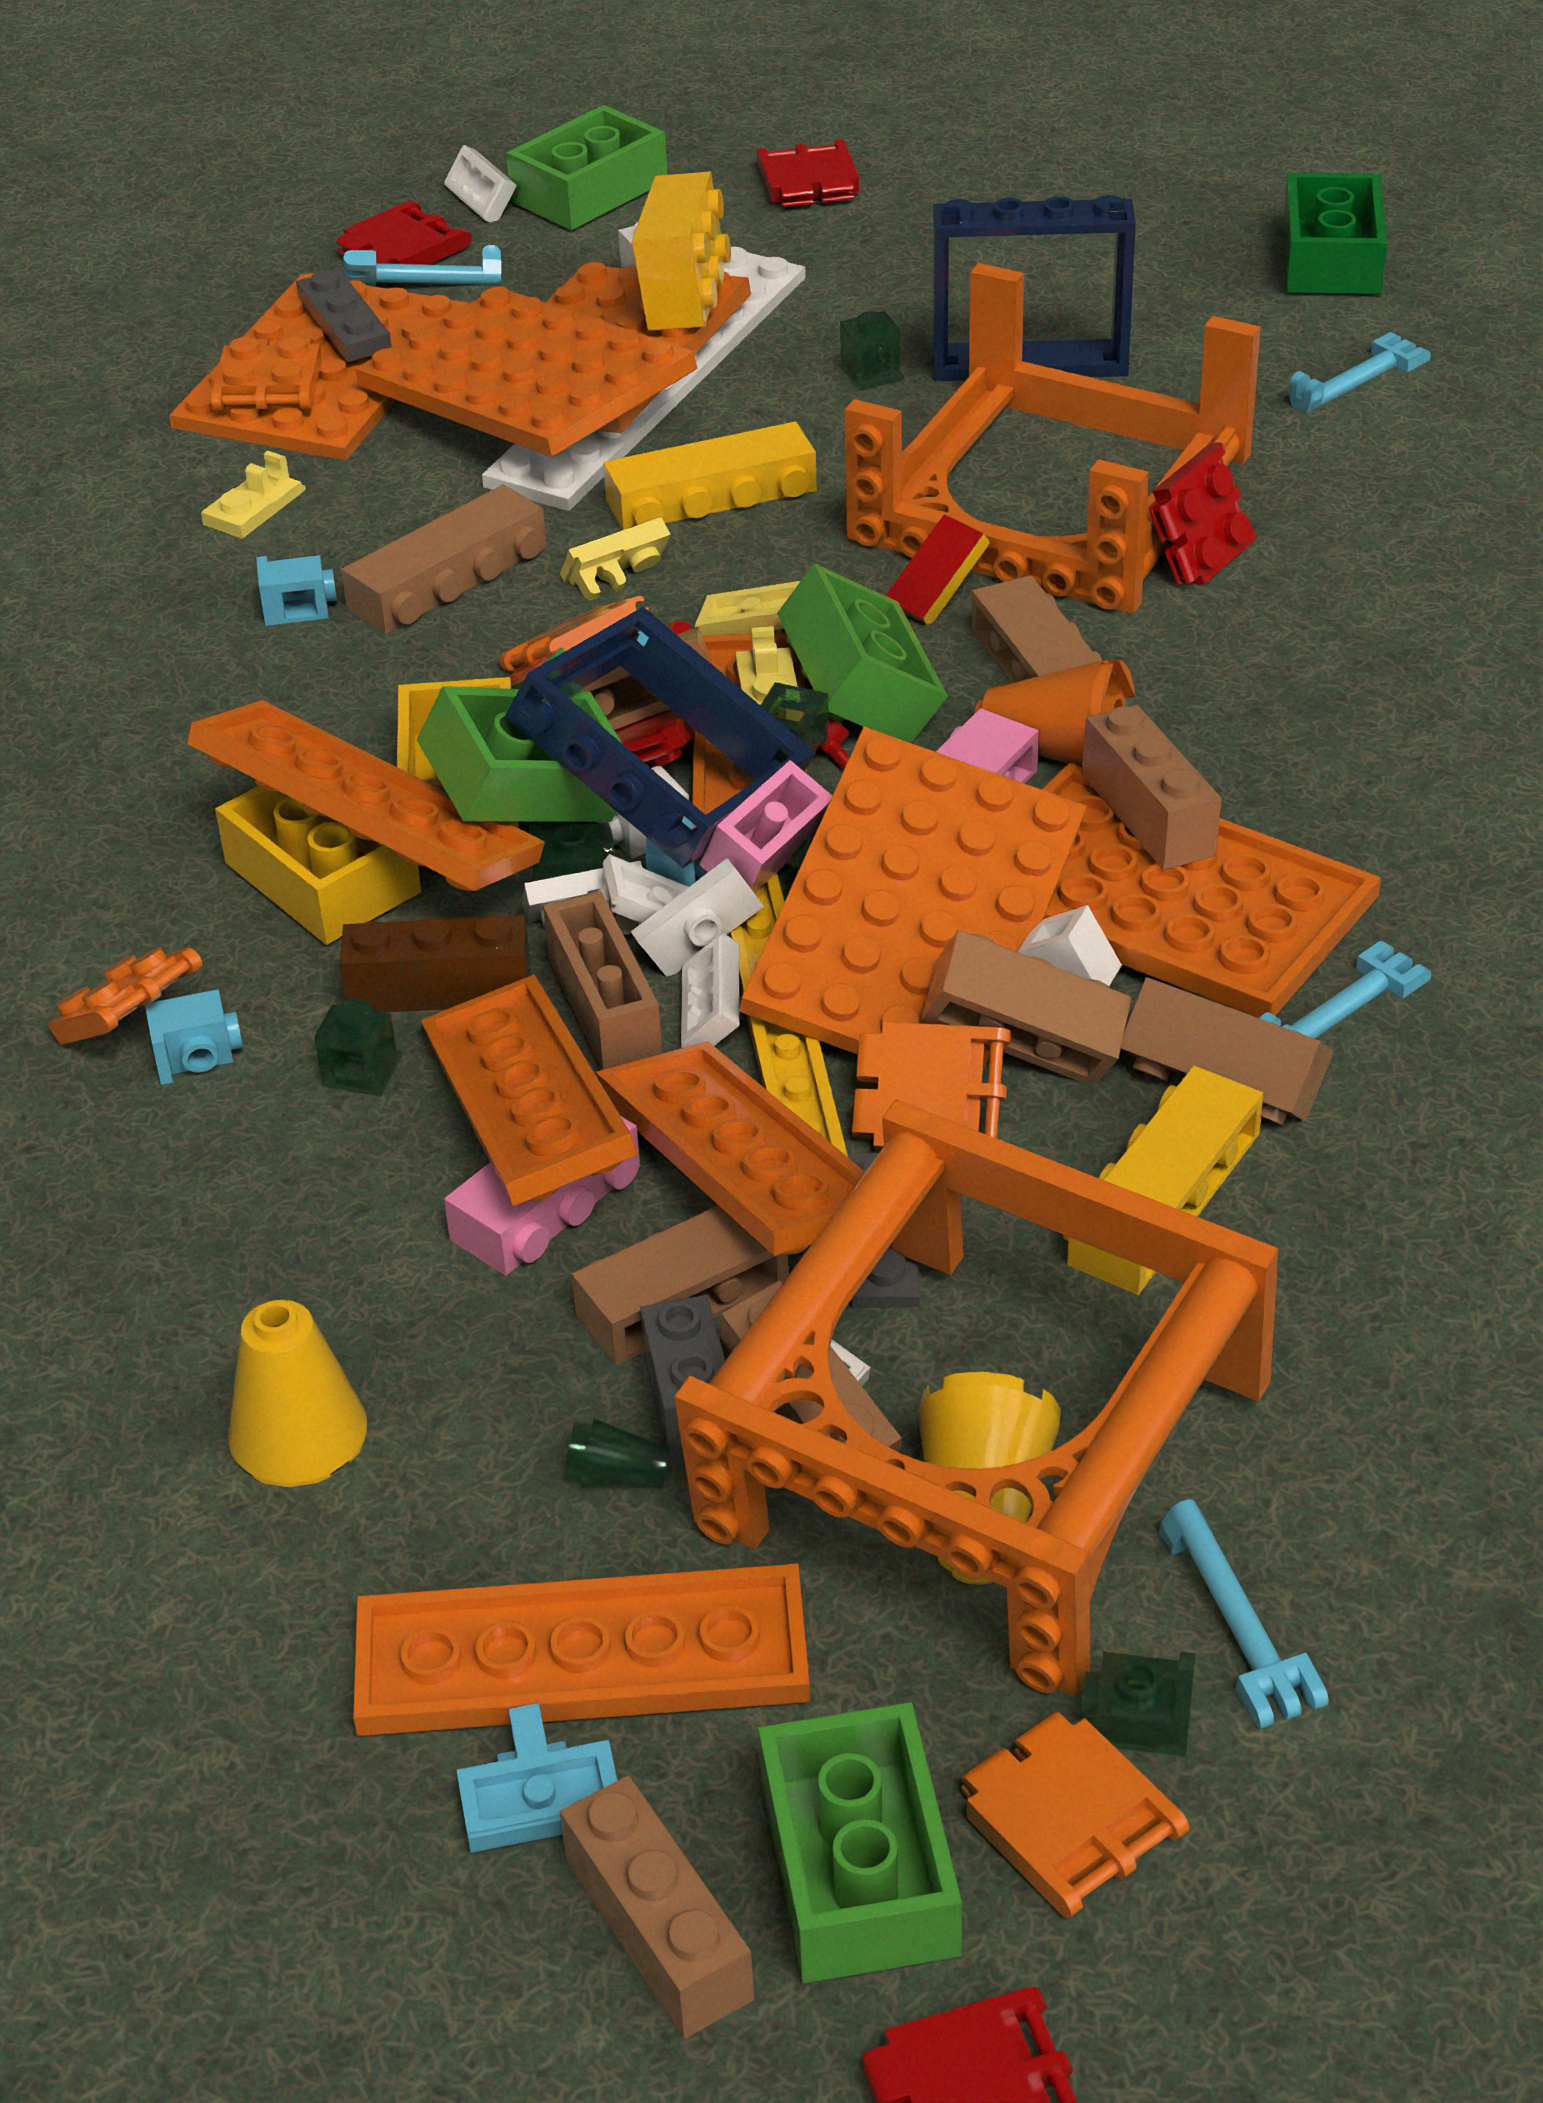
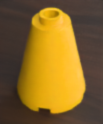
(291, 1400)
(986, 1424)

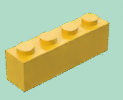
(711, 475)
(1178, 1160)

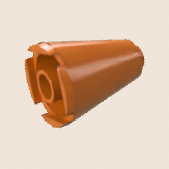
(1060, 704)

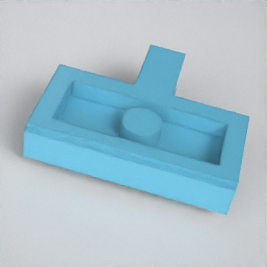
(529, 1786)

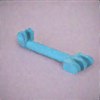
(362, 266)
(1387, 351)
(1380, 973)
(1270, 1676)

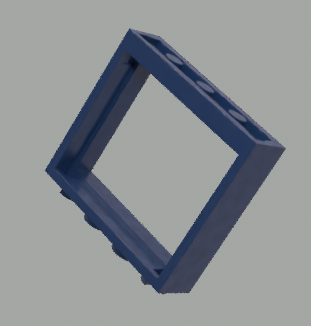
(1046, 217)
(687, 687)

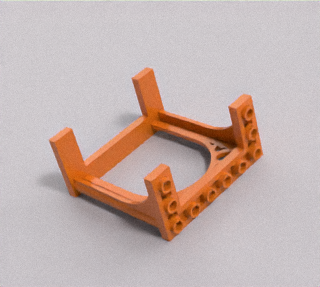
(1121, 542)
(912, 1198)

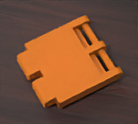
(266, 373)
(568, 633)
(128, 986)
(932, 1070)
(1068, 1810)

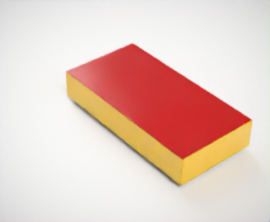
(938, 569)

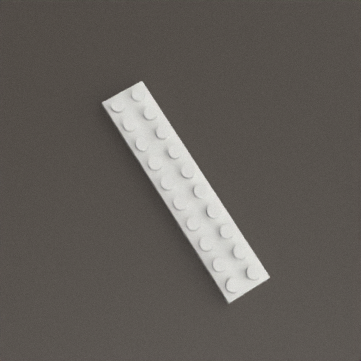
(574, 471)

